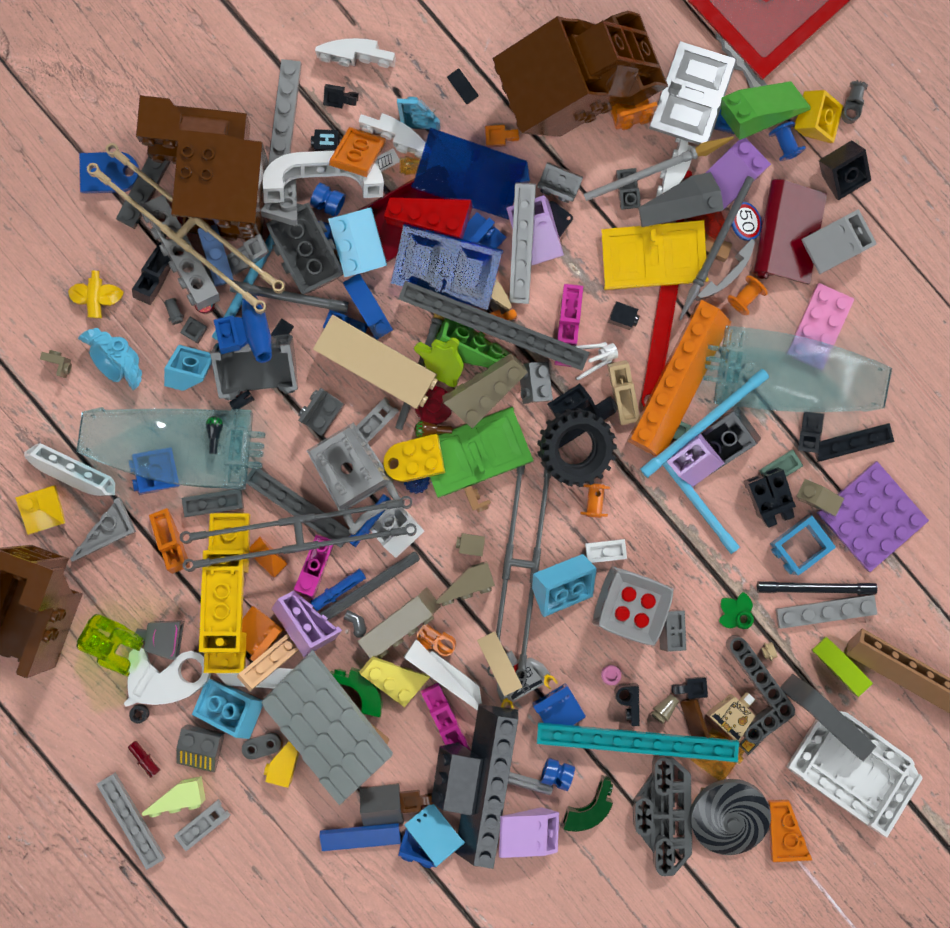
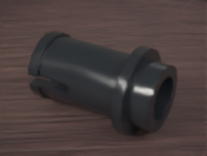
(240, 401)

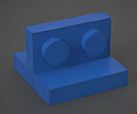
(483, 232)

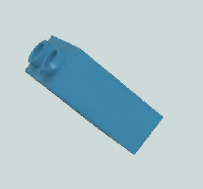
(819, 535)

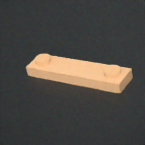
(268, 662)

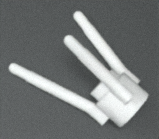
(606, 355)

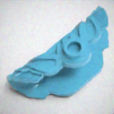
(113, 356)

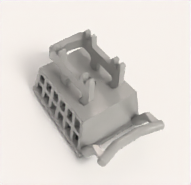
(364, 480)

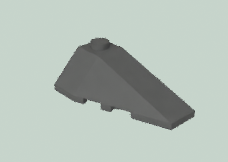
(688, 199)

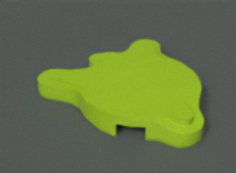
(442, 360)

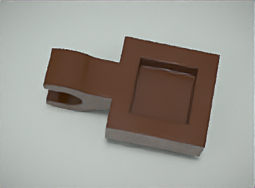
(412, 801)

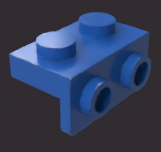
(411, 851)

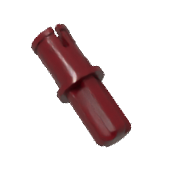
(143, 759)

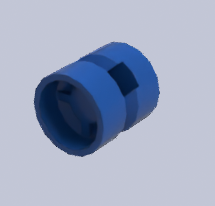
(328, 200)
(557, 774)

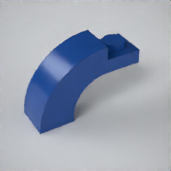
(367, 306)

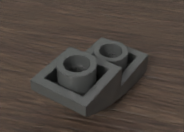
(629, 194)

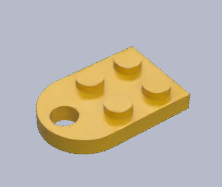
(416, 459)

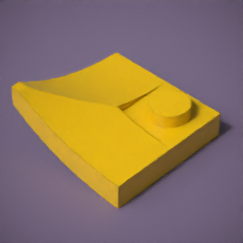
(41, 509)

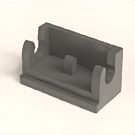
(674, 632)

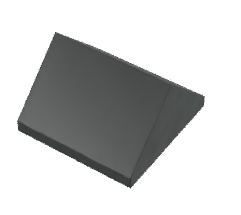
(381, 805)

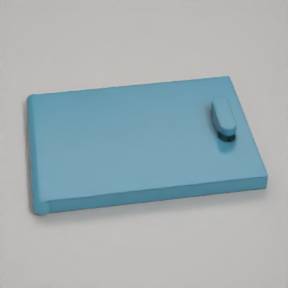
(434, 834)

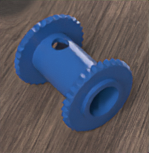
(787, 141)

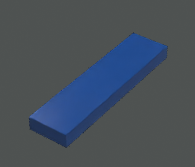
(360, 837)

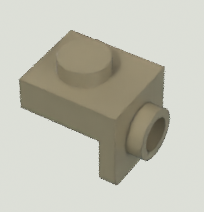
(55, 357)

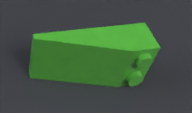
(761, 107)

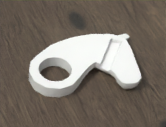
(157, 688)

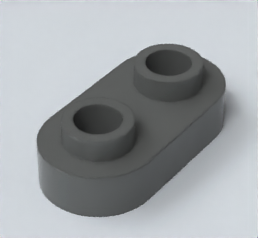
(261, 746)

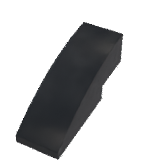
(152, 277)

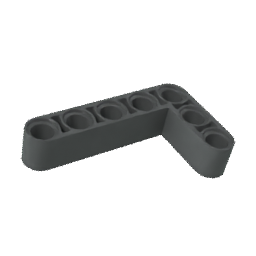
(763, 687)
(828, 716)

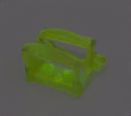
(104, 648)

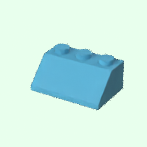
(357, 242)
(564, 584)

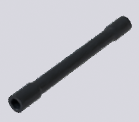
(858, 588)

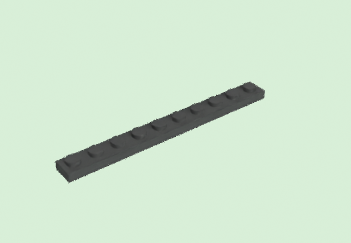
(493, 325)

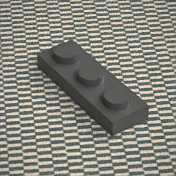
(212, 502)

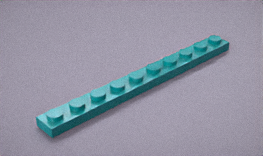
(638, 742)

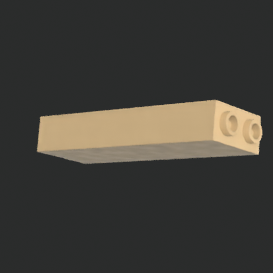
(375, 362)

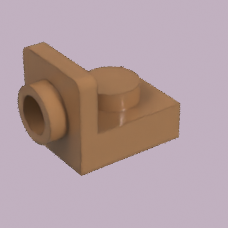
(473, 496)

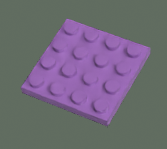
(874, 517)

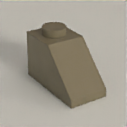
(820, 497)

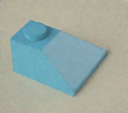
(186, 368)

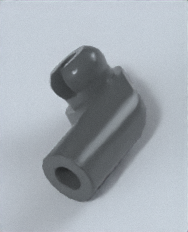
(358, 623)

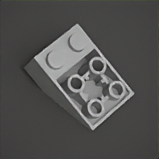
(839, 241)

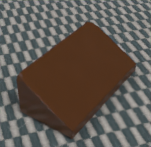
(694, 718)

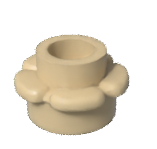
(769, 651)

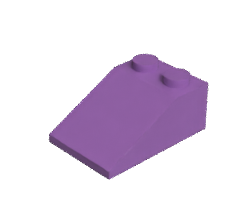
(735, 166)

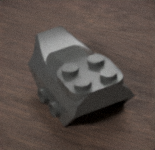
(306, 250)

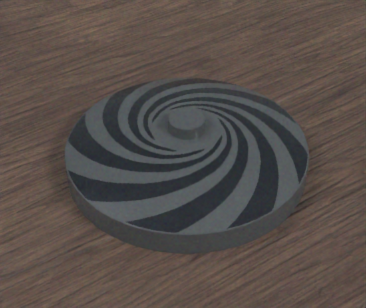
(730, 817)

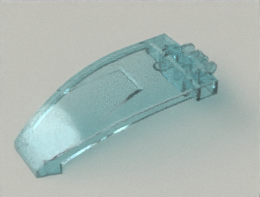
(801, 373)
(172, 445)

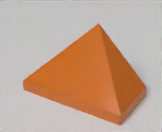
(271, 563)

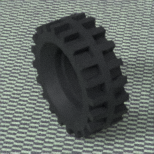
(598, 458)

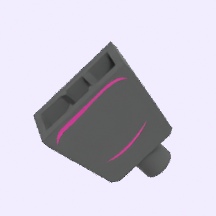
(163, 638)

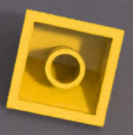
(823, 117)

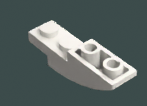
(349, 50)
(388, 127)
(674, 175)

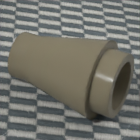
(664, 710)

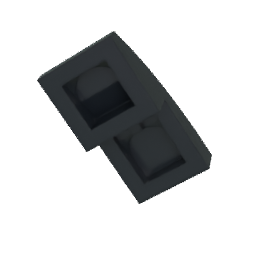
(811, 432)

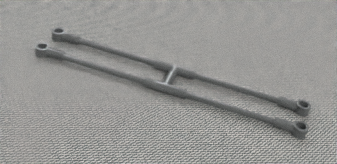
(297, 522)
(533, 565)

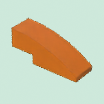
(168, 540)

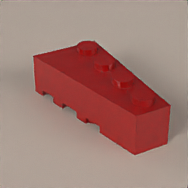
(437, 215)

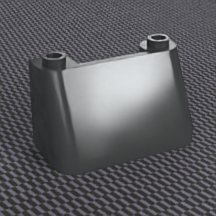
(241, 372)

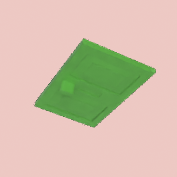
(481, 452)

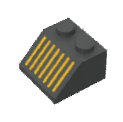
(199, 747)

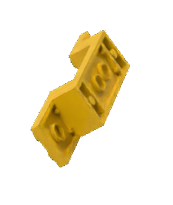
(222, 596)

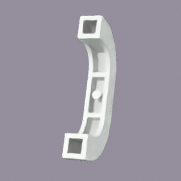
(313, 165)

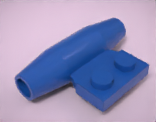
(250, 329)

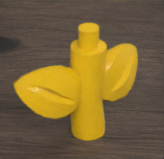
(95, 295)

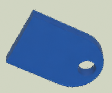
(110, 167)

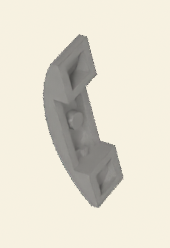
(253, 249)
(743, 257)

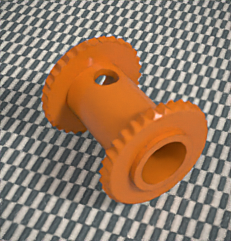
(747, 295)
(595, 502)

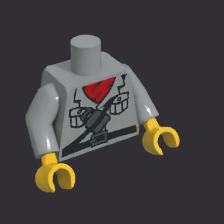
(536, 676)

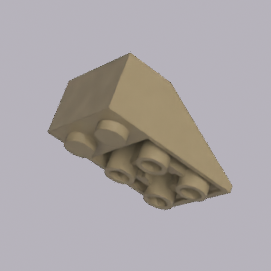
(473, 579)

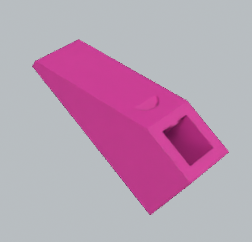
(313, 569)

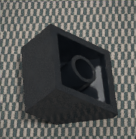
(845, 169)

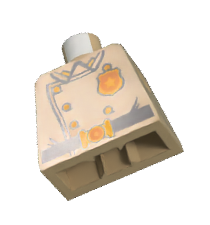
(733, 714)

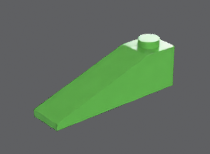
(472, 346)

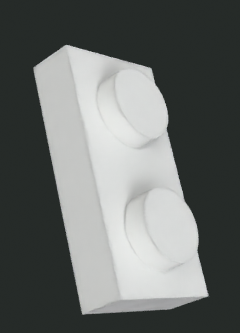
(606, 551)

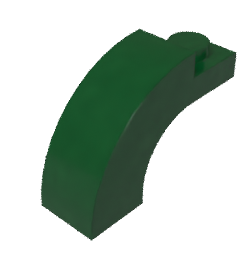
(592, 814)

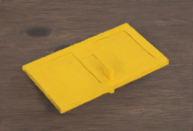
(653, 254)

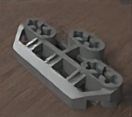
(662, 816)

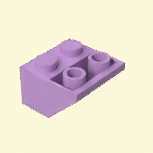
(695, 461)

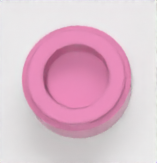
(611, 675)

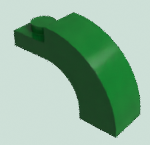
(369, 693)

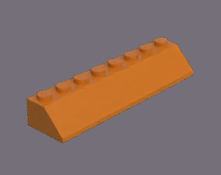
(679, 379)

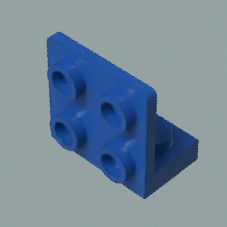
(559, 707)

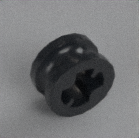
(133, 711)

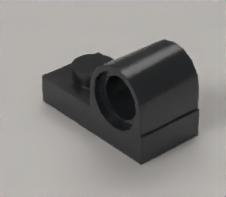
(632, 701)

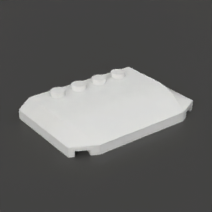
(868, 790)

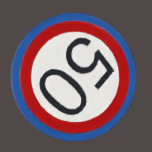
(747, 222)

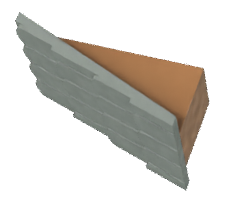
(327, 728)

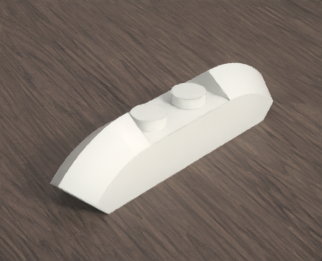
(70, 471)

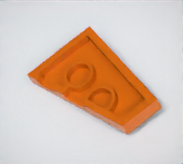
(785, 835)

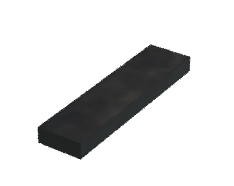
(855, 442)

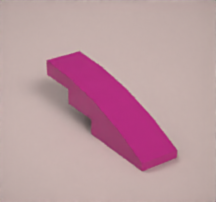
(570, 316)
(443, 715)

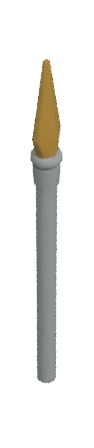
(702, 149)

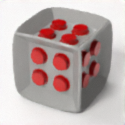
(633, 606)

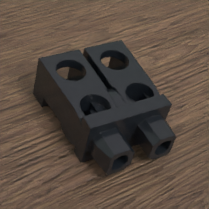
(771, 496)

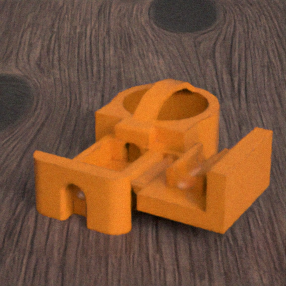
(430, 636)

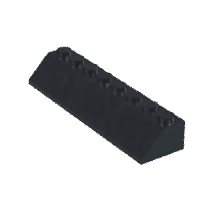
(494, 743)

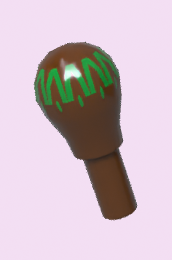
(425, 429)

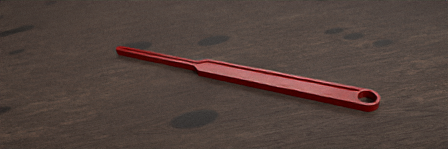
(661, 331)

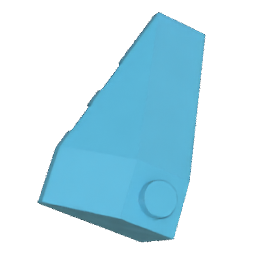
(417, 114)

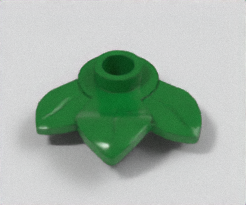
(733, 611)

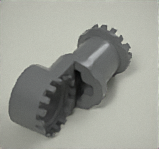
(854, 101)

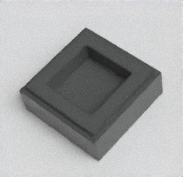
(193, 330)

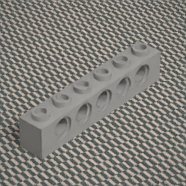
(200, 297)

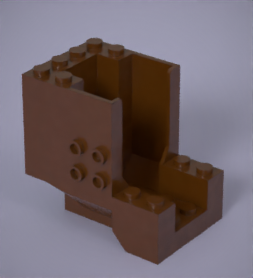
(577, 71)
(215, 164)
(34, 607)

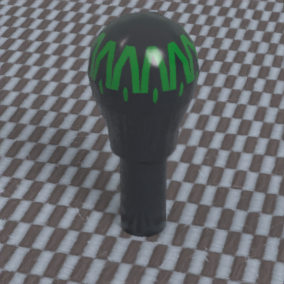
(214, 427)

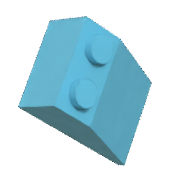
(228, 709)

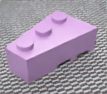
(303, 623)

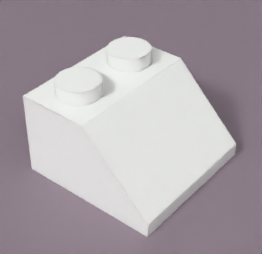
(394, 519)

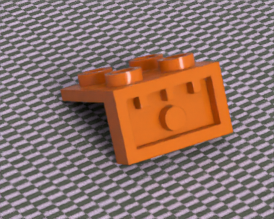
(626, 115)
(260, 632)

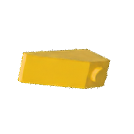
(282, 766)

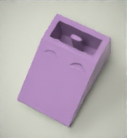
(545, 235)
(529, 833)

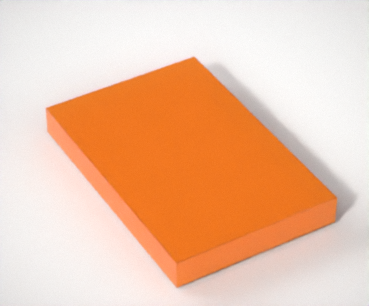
(357, 152)

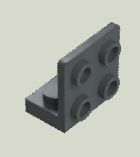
(320, 411)

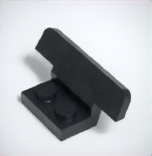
(579, 398)

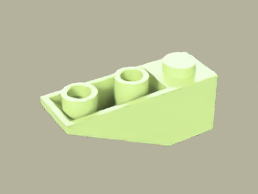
(185, 794)

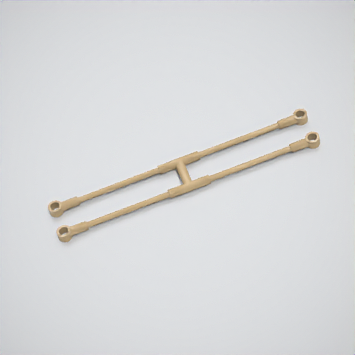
(178, 236)

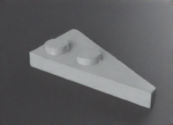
(284, 211)
(112, 527)

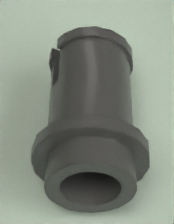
(175, 316)

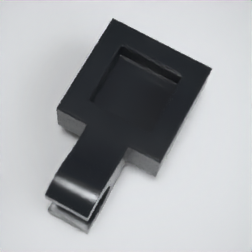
(336, 97)
(694, 688)

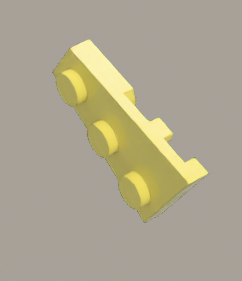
(394, 680)

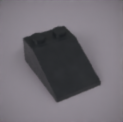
(731, 436)

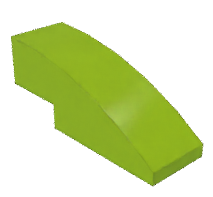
(842, 667)

